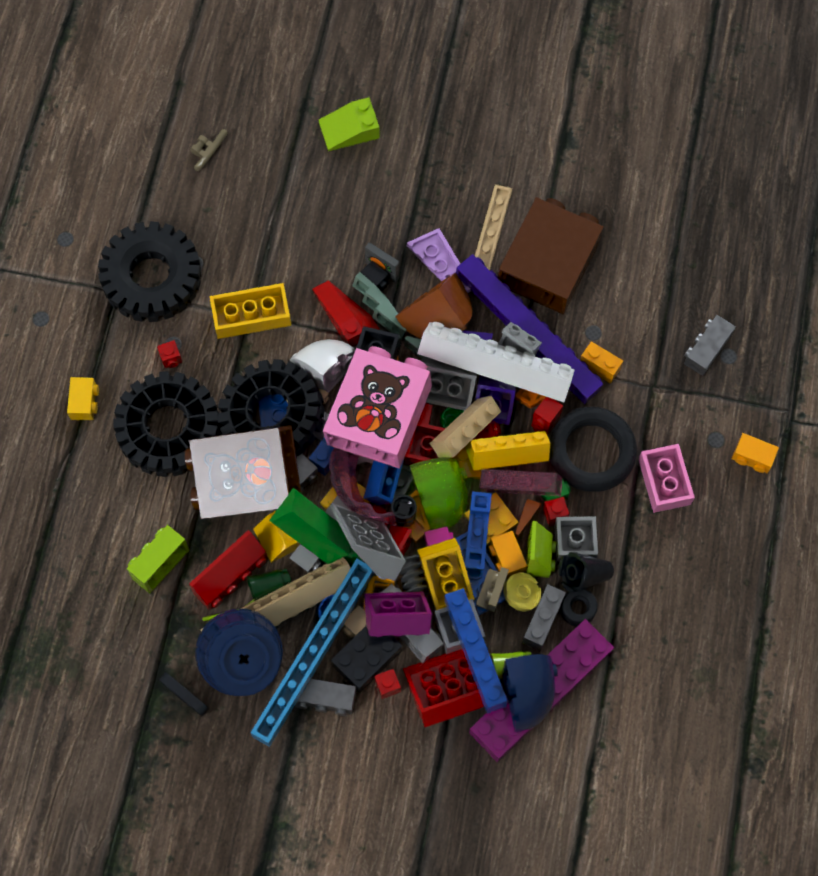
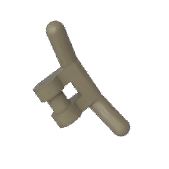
(210, 146)

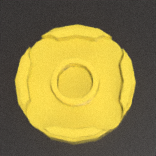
(522, 592)

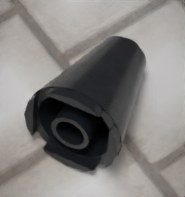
(583, 571)

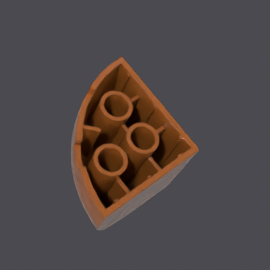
(444, 304)

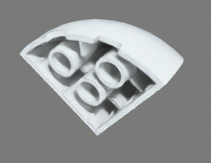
(325, 361)

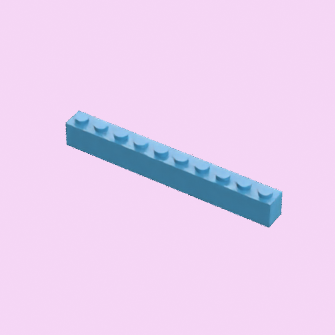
(312, 653)

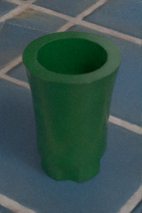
(265, 583)

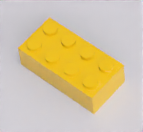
(250, 311)

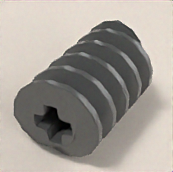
(411, 575)

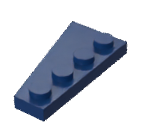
(477, 577)

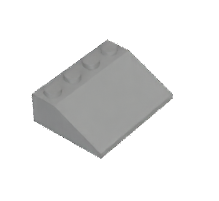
(371, 542)

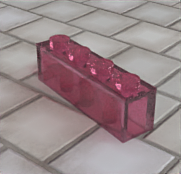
(521, 482)

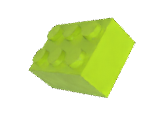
(158, 558)

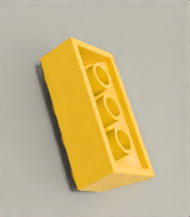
(508, 450)

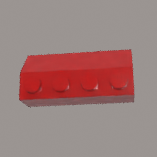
(228, 570)

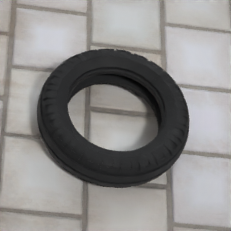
(593, 417)

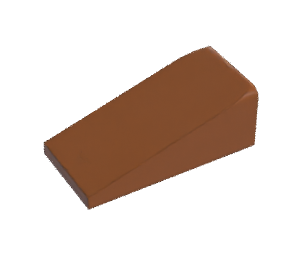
(529, 511)

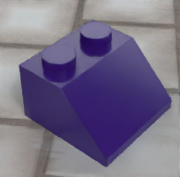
(502, 394)

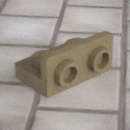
(492, 589)

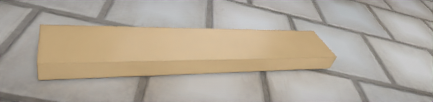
(493, 224)

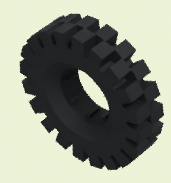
(143, 244)
(287, 380)
(136, 408)

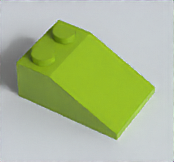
(350, 125)
(540, 551)

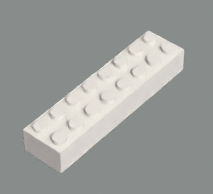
(496, 361)

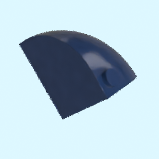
(529, 689)

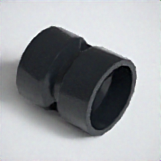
(404, 510)

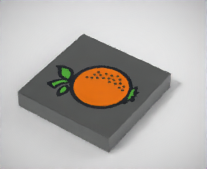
(383, 260)

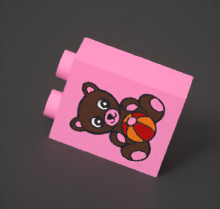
(378, 406)

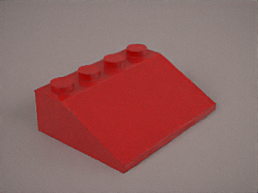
(443, 688)

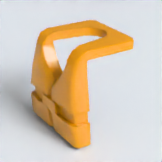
(371, 585)

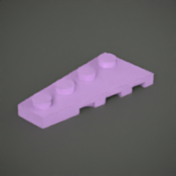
(436, 254)

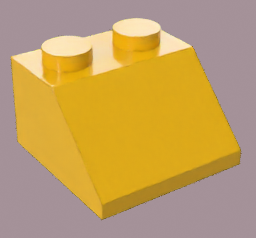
(274, 540)

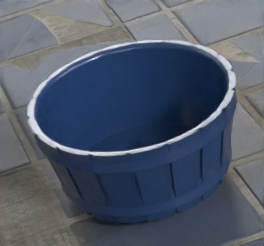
(226, 639)

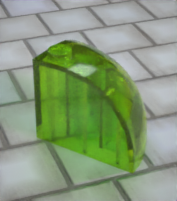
(441, 490)

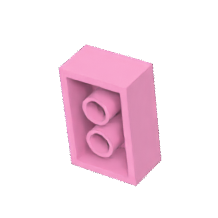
(666, 478)

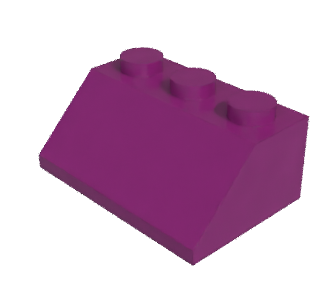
(397, 614)

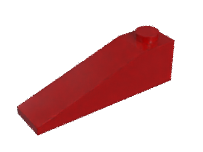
(343, 312)

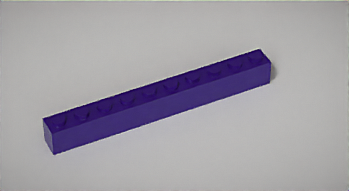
(510, 308)

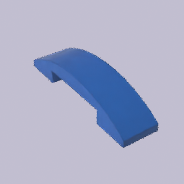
(477, 530)

